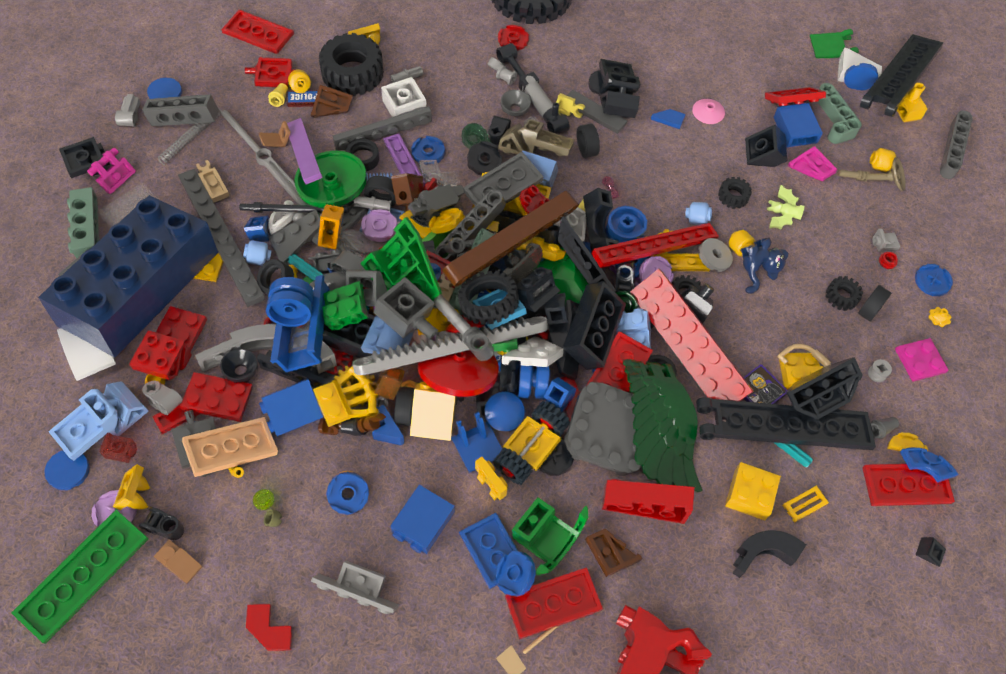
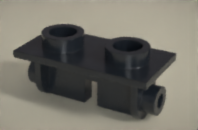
(509, 377)

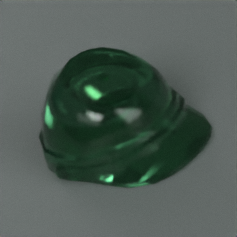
(473, 134)

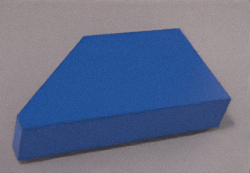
(669, 117)

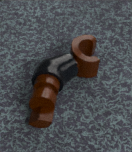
(354, 426)

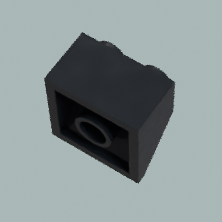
(766, 147)

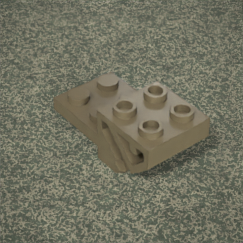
(532, 137)

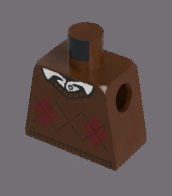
(407, 188)

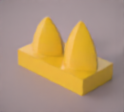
(371, 31)
(127, 494)

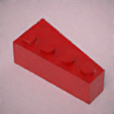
(649, 500)

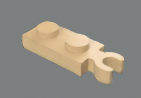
(212, 182)

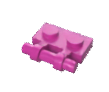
(115, 175)

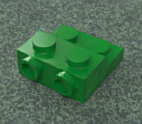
(344, 306)

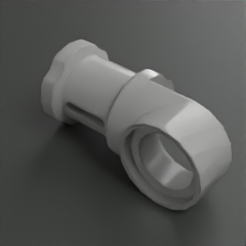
(502, 72)

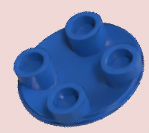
(504, 411)

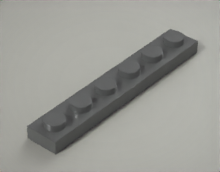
(383, 128)

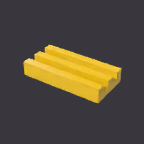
(792, 512)

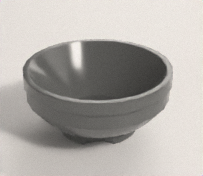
(515, 98)

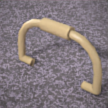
(815, 353)

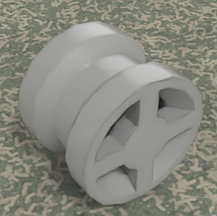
(874, 371)

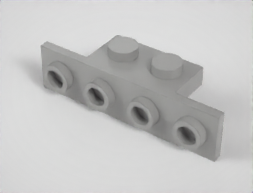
(359, 584)

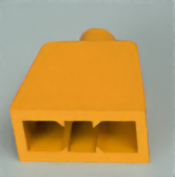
(330, 219)

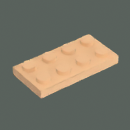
(229, 446)

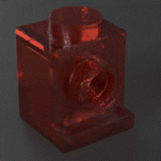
(110, 450)

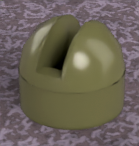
(272, 518)

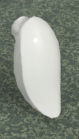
(279, 220)

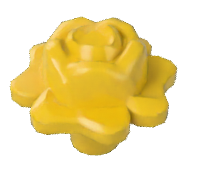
(940, 316)

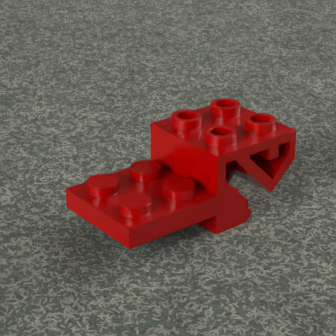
(169, 347)

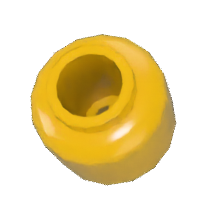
(295, 81)
(882, 159)
(740, 240)

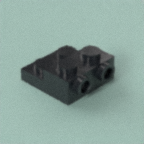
(81, 155)

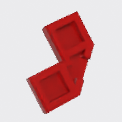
(271, 637)

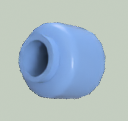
(699, 213)
(256, 253)

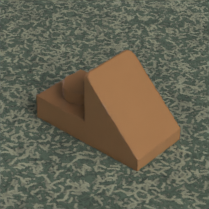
(178, 561)

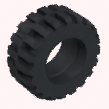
(351, 49)

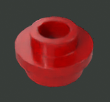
(892, 257)

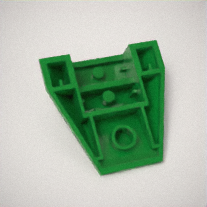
(404, 257)

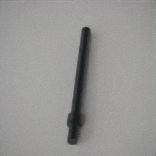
(259, 207)

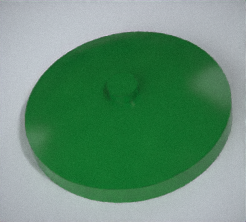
(341, 182)

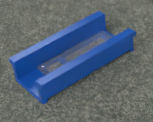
(302, 345)

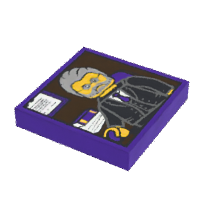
(765, 386)

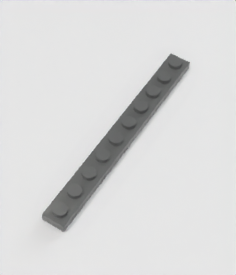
(223, 240)

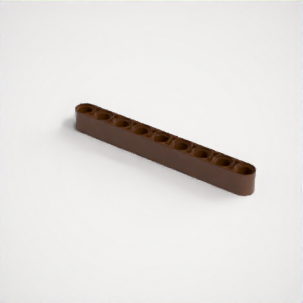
(509, 238)

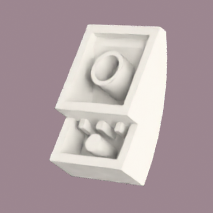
(82, 356)

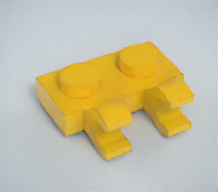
(486, 474)

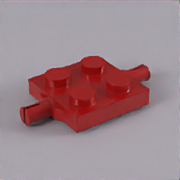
(271, 71)

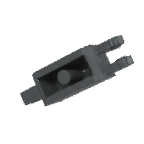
(435, 201)

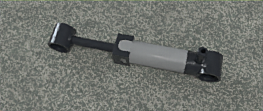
(530, 84)

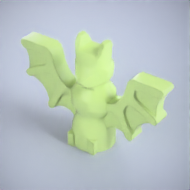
(788, 210)

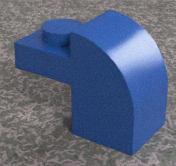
(560, 393)

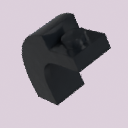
(771, 542)

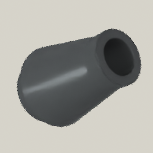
(883, 427)

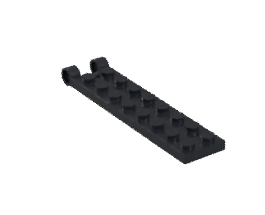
(902, 73)
(785, 425)

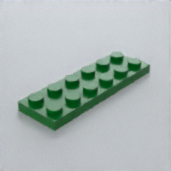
(79, 576)

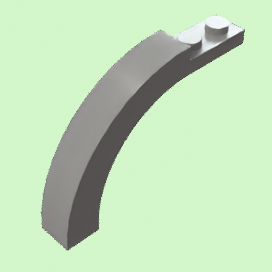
(253, 339)

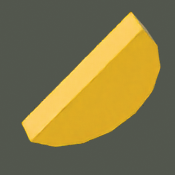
(905, 440)

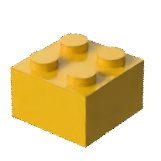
(753, 491)

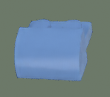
(382, 337)

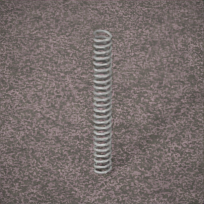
(183, 141)

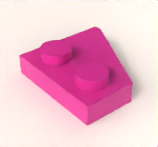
(813, 164)

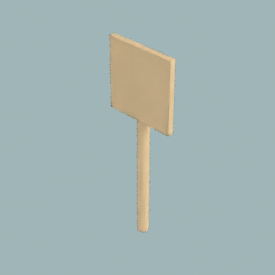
(510, 660)

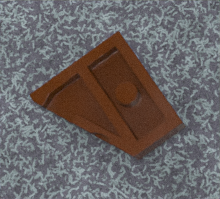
(330, 102)
(611, 552)

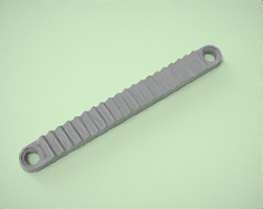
(445, 346)

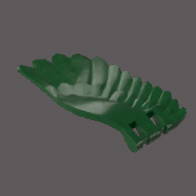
(663, 424)

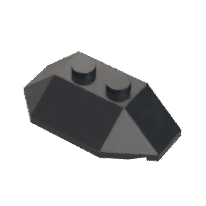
(826, 389)

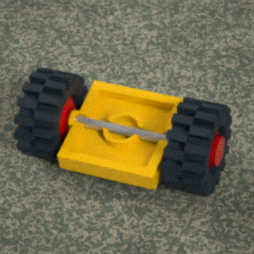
(531, 442)

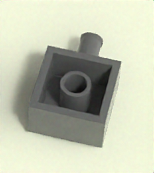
(406, 309)

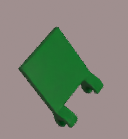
(831, 44)

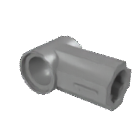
(128, 113)

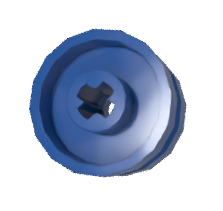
(626, 224)
(290, 302)
(533, 377)

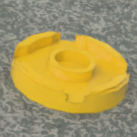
(446, 221)

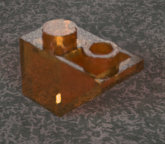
(389, 382)

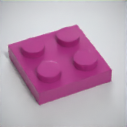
(921, 359)

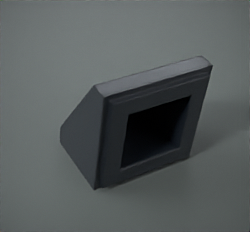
(931, 550)

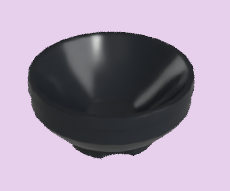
(237, 358)

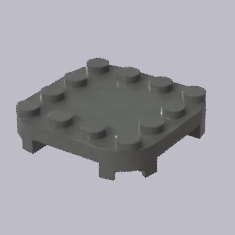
(603, 429)

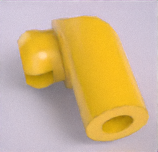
(236, 471)

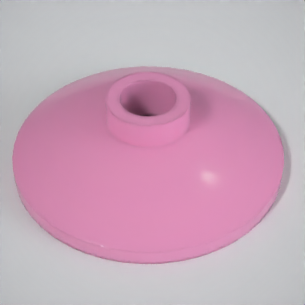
(708, 111)

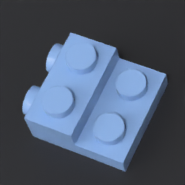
(636, 326)

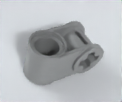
(161, 397)

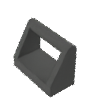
(379, 286)

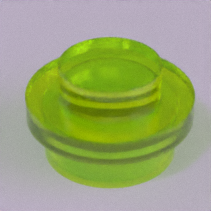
(263, 499)

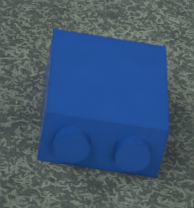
(798, 124)
(291, 407)
(422, 519)

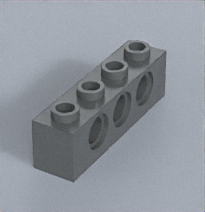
(181, 110)

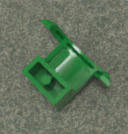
(546, 534)

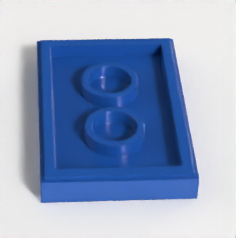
(487, 544)

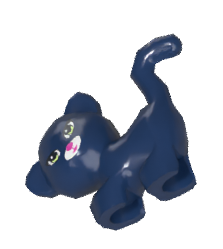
(771, 260)

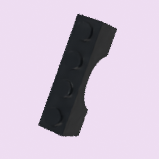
(597, 207)

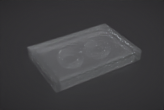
(122, 206)

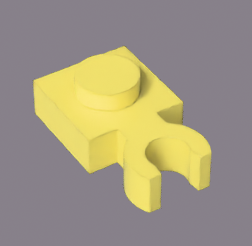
(567, 106)

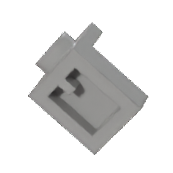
(885, 241)

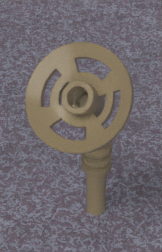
(895, 175)

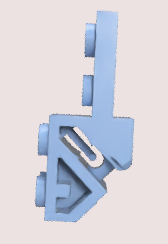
(97, 416)

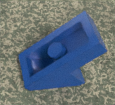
(257, 228)
(388, 429)

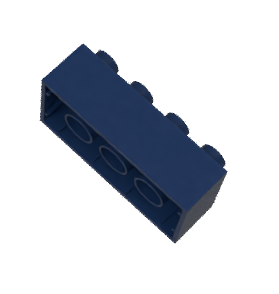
(130, 275)

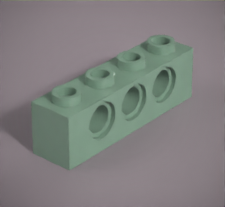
(82, 220)

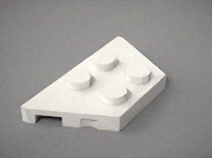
(534, 353)

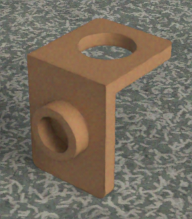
(276, 139)

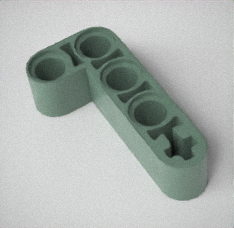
(844, 120)

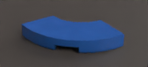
(923, 460)

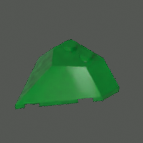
(566, 277)

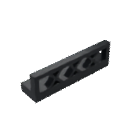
(310, 373)

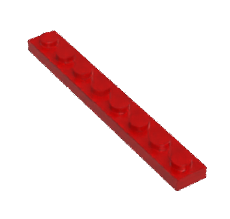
(653, 245)

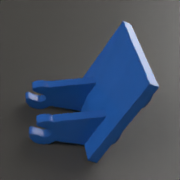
(476, 443)

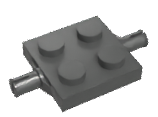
(192, 427)

